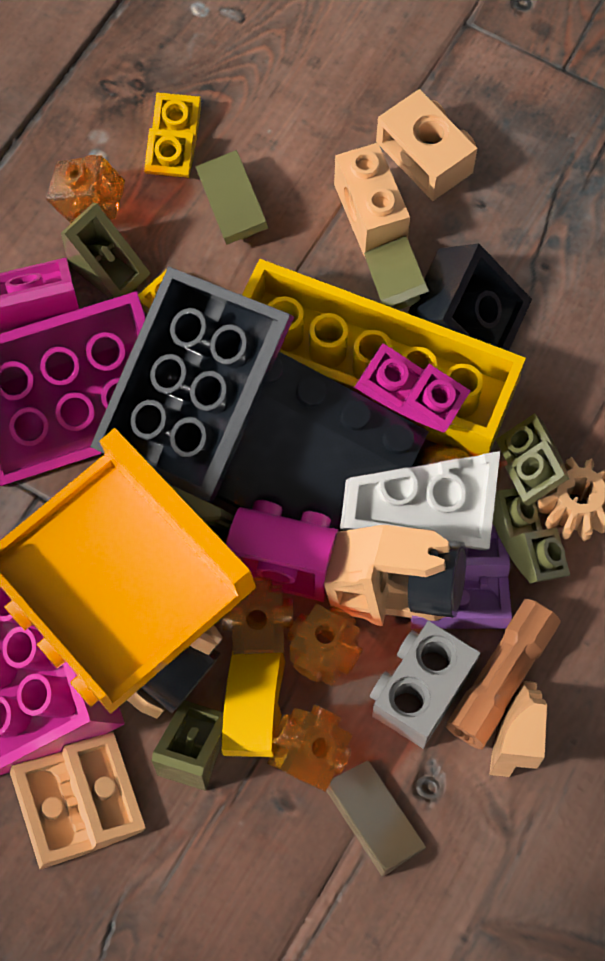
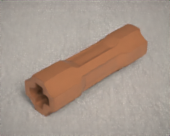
(503, 673)

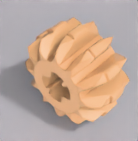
(567, 512)

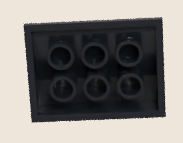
(194, 380)
(310, 440)

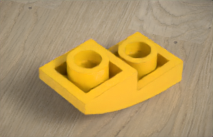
(173, 135)
(252, 704)

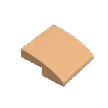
(77, 800)

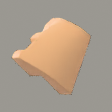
(520, 732)

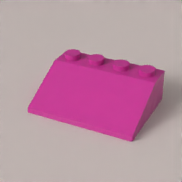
(60, 384)
(37, 701)

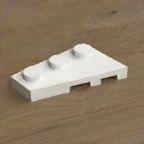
(442, 497)

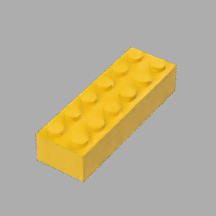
(343, 331)

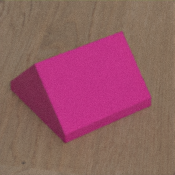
(36, 294)

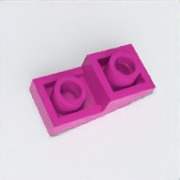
(416, 393)

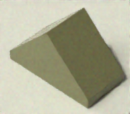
(102, 254)
(190, 745)

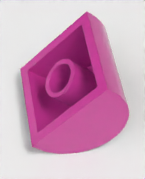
(284, 548)

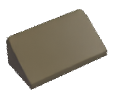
(374, 817)

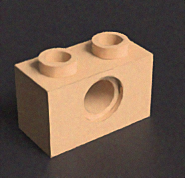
(431, 166)
(370, 197)

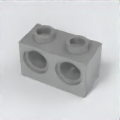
(433, 688)

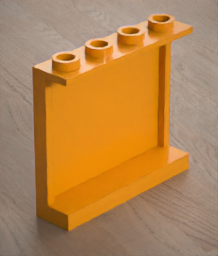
(118, 575)

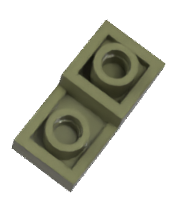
(231, 197)
(396, 273)
(532, 459)
(533, 550)

